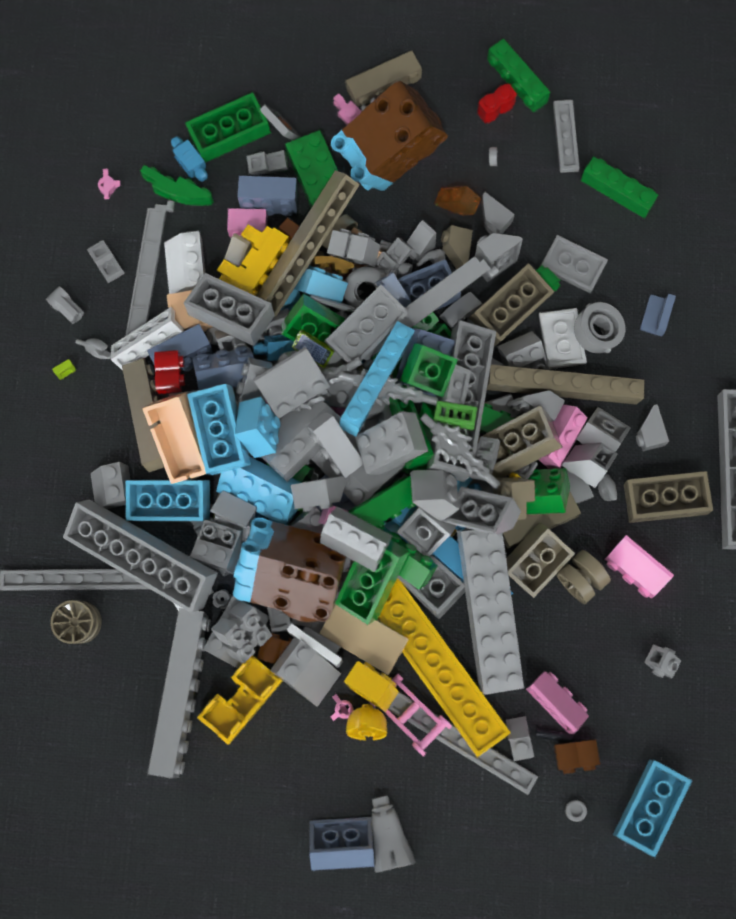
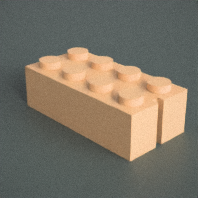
(176, 437)

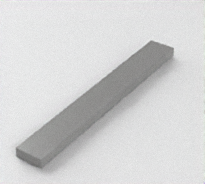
(67, 580)
(490, 760)

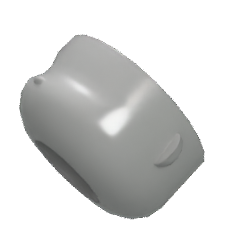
(355, 278)
(607, 319)

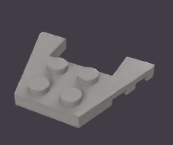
(341, 393)

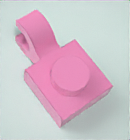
(347, 112)

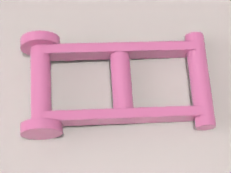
(441, 722)

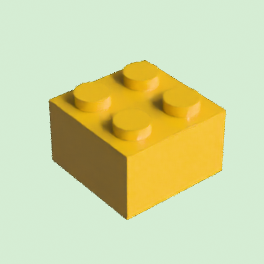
(371, 686)

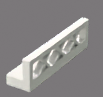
(146, 338)

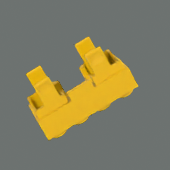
(260, 261)
(231, 716)

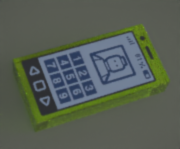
(318, 350)

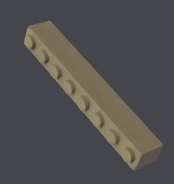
(307, 240)
(566, 384)

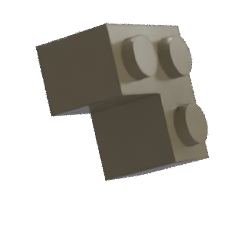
(519, 489)

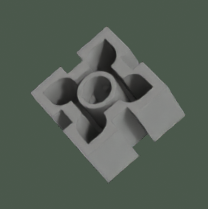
(241, 632)

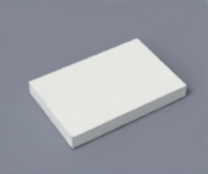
(559, 339)
(323, 651)

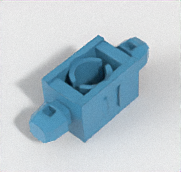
(189, 159)
(273, 347)

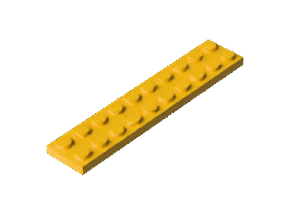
(443, 672)

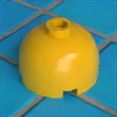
(366, 722)

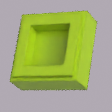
(64, 369)

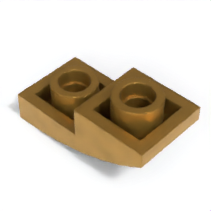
(337, 264)

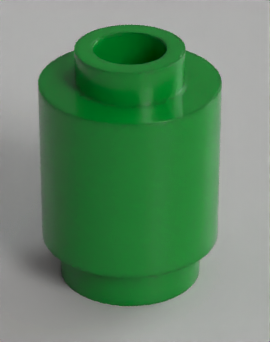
(549, 277)

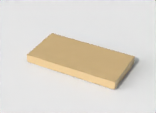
(370, 642)

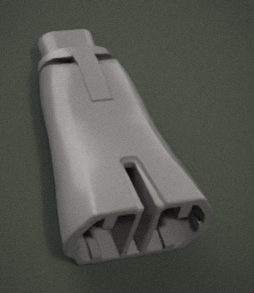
(389, 841)

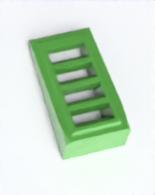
(464, 409)

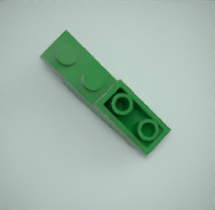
(179, 191)

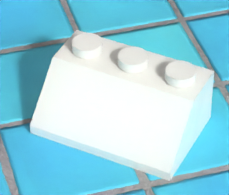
(184, 261)

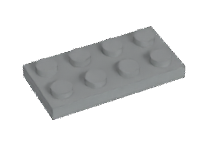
(367, 326)

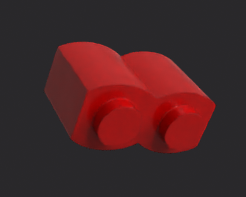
(496, 103)
(168, 371)

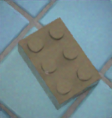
(537, 559)

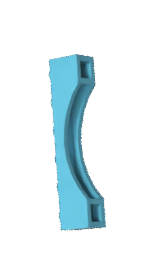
(375, 379)

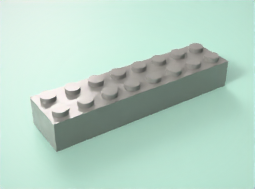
(474, 352)
(727, 457)
(140, 555)
(490, 611)
(179, 694)

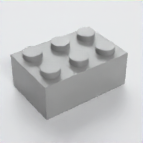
(391, 443)

